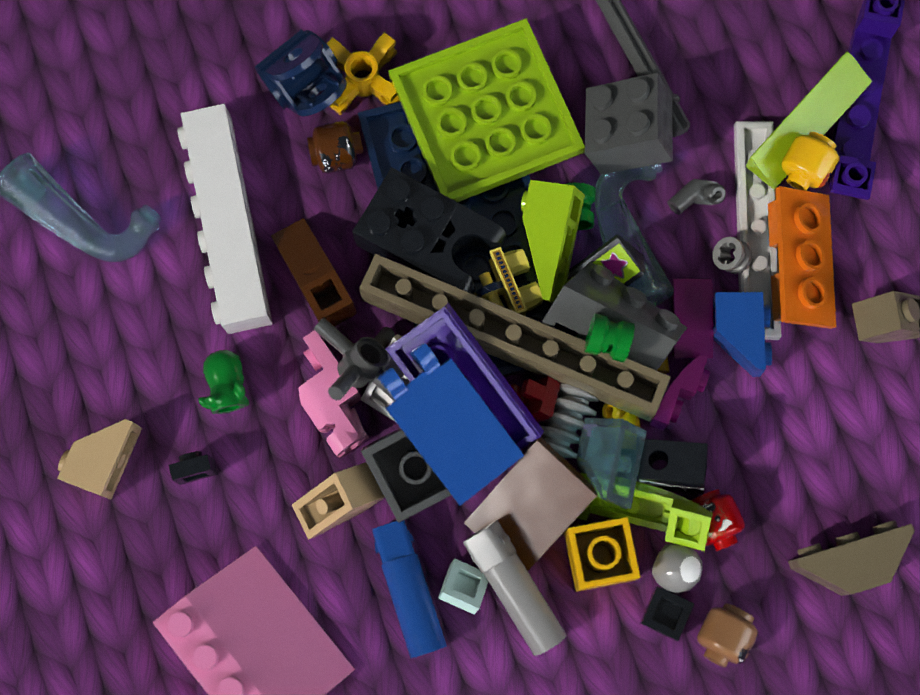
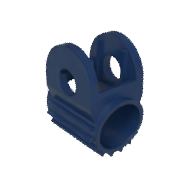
(298, 74)

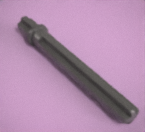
(640, 55)

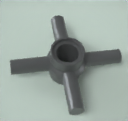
(360, 361)

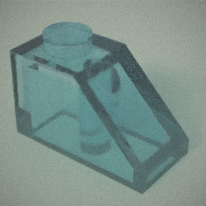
(612, 457)

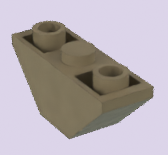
(856, 562)

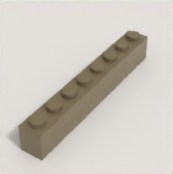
(517, 338)

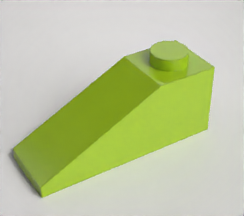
(551, 226)

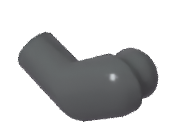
(697, 192)

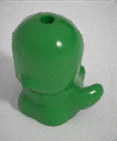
(225, 379)

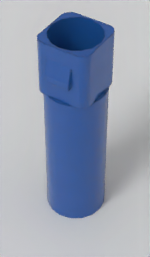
(408, 589)

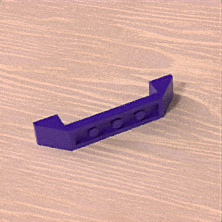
(856, 127)

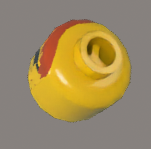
(810, 161)

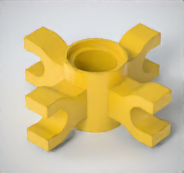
(371, 61)

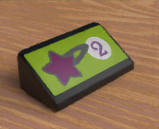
(618, 257)

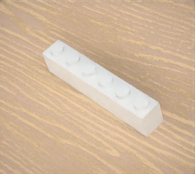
(225, 220)

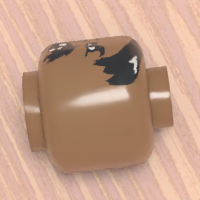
(727, 635)

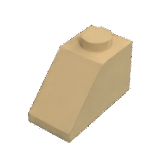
(99, 458)
(337, 500)

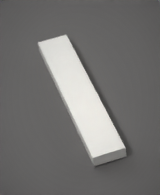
(752, 216)

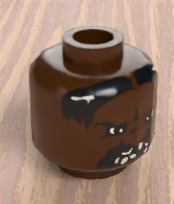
(334, 147)

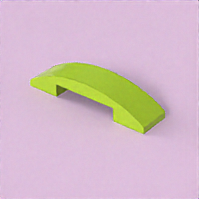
(659, 510)

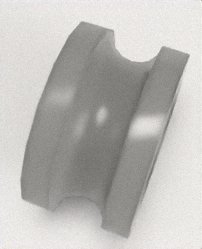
(741, 253)

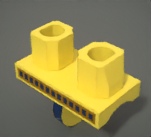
(505, 268)

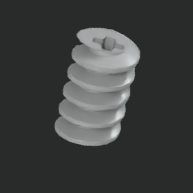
(566, 419)

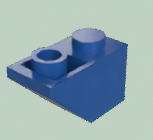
(740, 329)

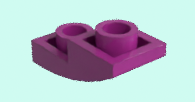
(694, 307)
(687, 383)

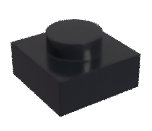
(192, 467)
(666, 613)

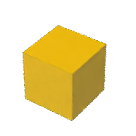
(601, 554)

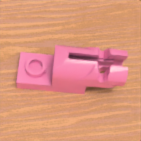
(325, 411)

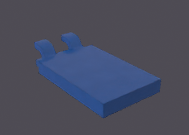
(450, 425)

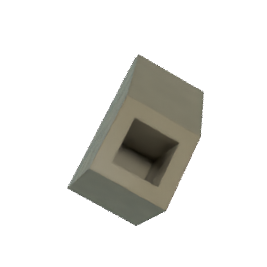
(888, 317)

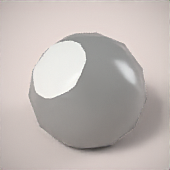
(677, 568)

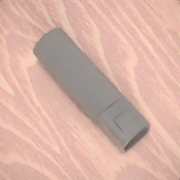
(515, 588)

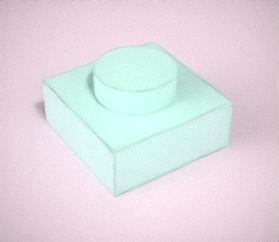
(463, 586)

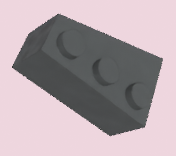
(599, 292)

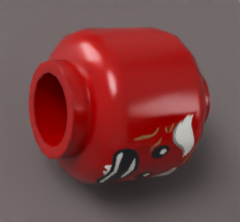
(725, 520)

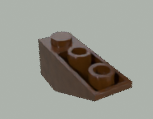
(314, 273)

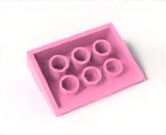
(252, 635)

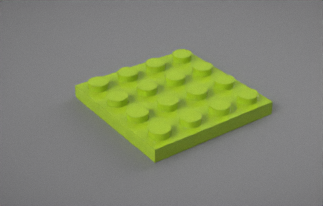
(486, 111)

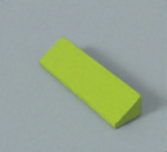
(814, 113)

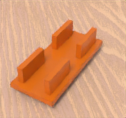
(805, 280)

